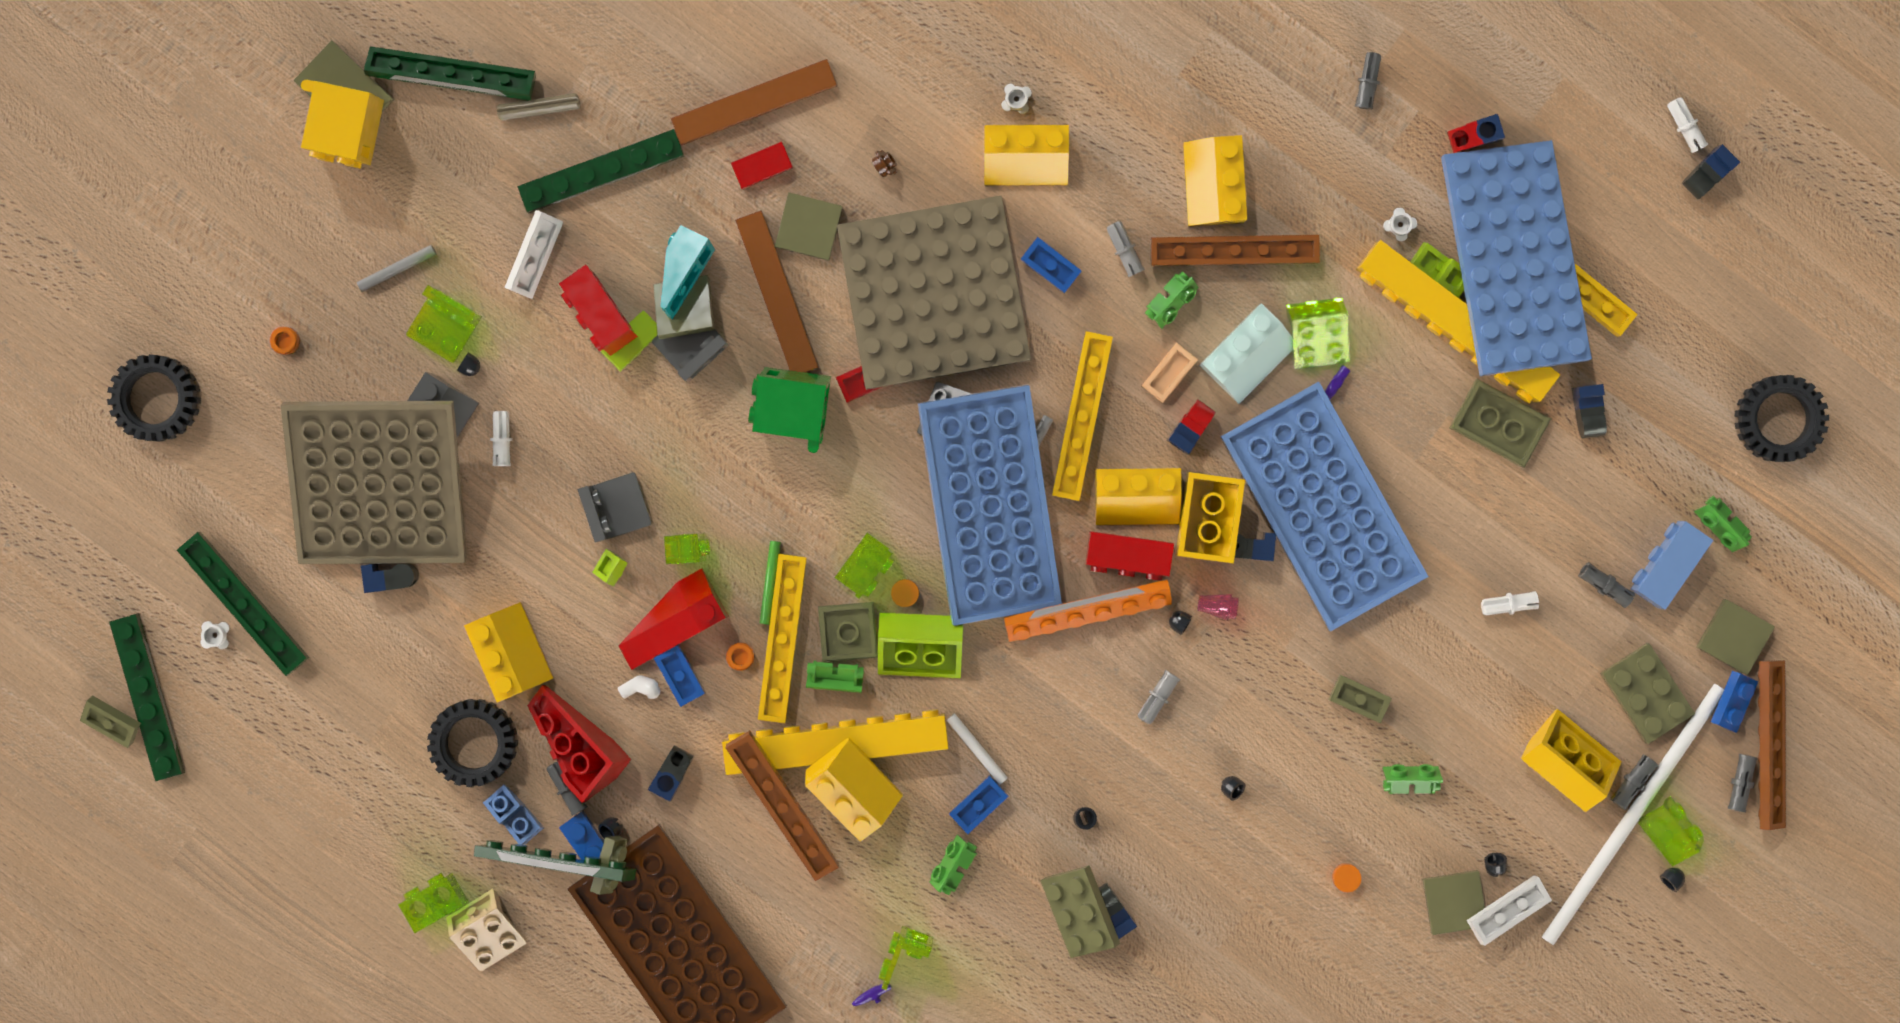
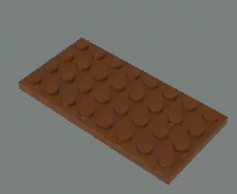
(677, 940)

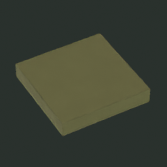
(808, 226)
(693, 315)
(848, 631)
(1735, 636)
(1453, 900)

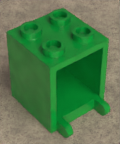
(790, 405)

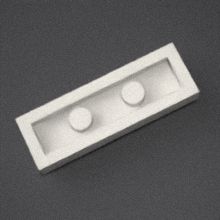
(534, 254)
(1509, 910)

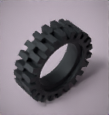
(122, 405)
(1813, 409)
(449, 766)

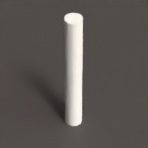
(977, 749)

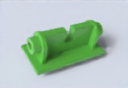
(1181, 291)
(1731, 534)
(839, 678)
(1424, 777)
(945, 875)

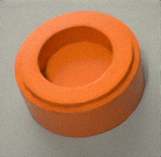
(284, 340)
(905, 593)
(740, 656)
(1346, 877)

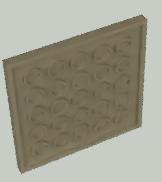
(933, 292)
(374, 482)

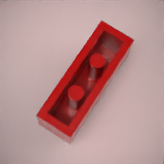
(596, 311)
(1129, 555)

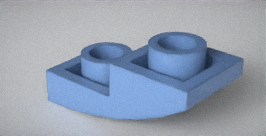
(513, 815)

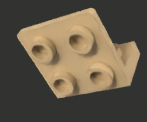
(484, 931)

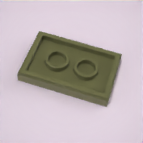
(337, 68)
(1500, 423)

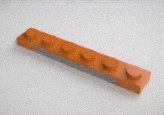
(1088, 610)

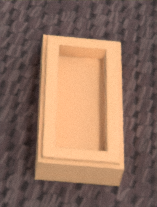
(1169, 372)

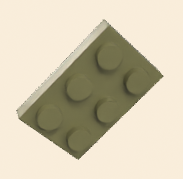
(1647, 693)
(1080, 911)

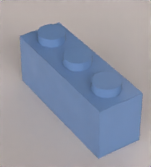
(1670, 564)

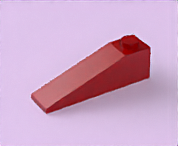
(678, 616)
(582, 750)

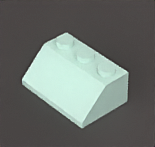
(1249, 353)

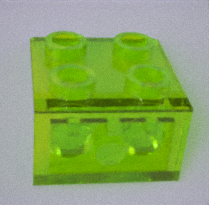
(443, 324)
(1319, 332)
(864, 565)
(913, 941)

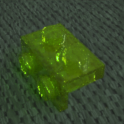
(1672, 832)

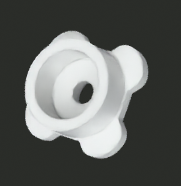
(1013, 91)
(1400, 216)
(207, 635)

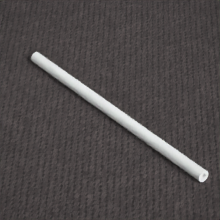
(1633, 814)

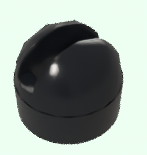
(469, 366)
(1179, 621)
(1232, 787)
(1089, 815)
(610, 828)
(1500, 861)
(1673, 878)

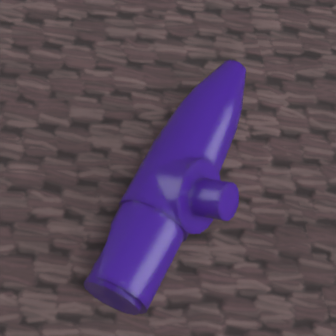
(1337, 381)
(870, 995)

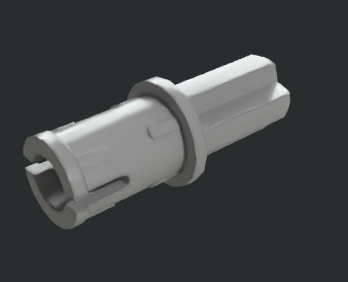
(1125, 248)
(1158, 697)

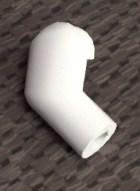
(642, 685)

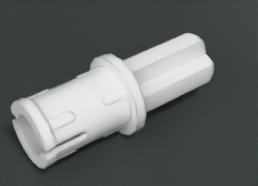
(1687, 124)
(501, 439)
(1510, 603)

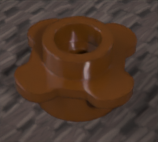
(884, 163)

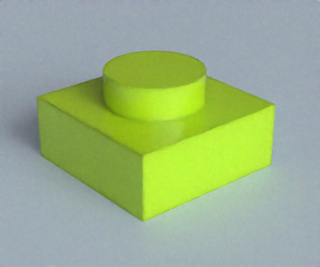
(610, 567)

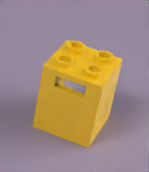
(341, 124)

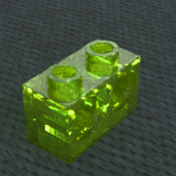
(686, 548)
(435, 906)

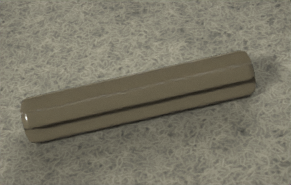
(538, 106)

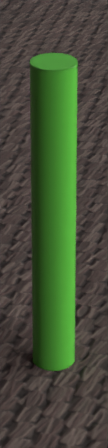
(774, 551)

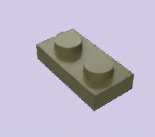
(1360, 698)
(110, 721)
(613, 849)

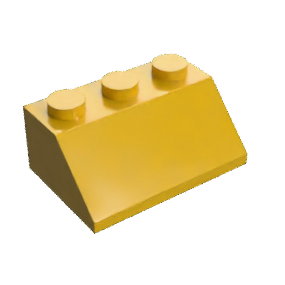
(1026, 155)
(1215, 181)
(1137, 496)
(1210, 517)
(508, 652)
(1572, 761)
(853, 789)

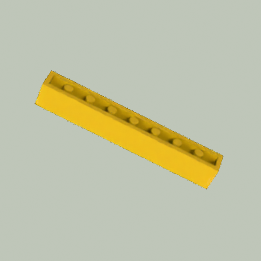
(1442, 312)
(873, 738)

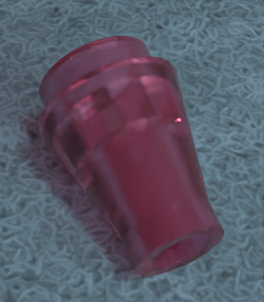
(1220, 606)

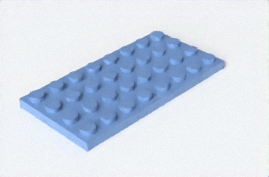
(1516, 258)
(990, 504)
(1324, 506)

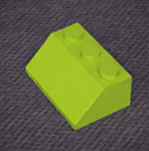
(919, 645)

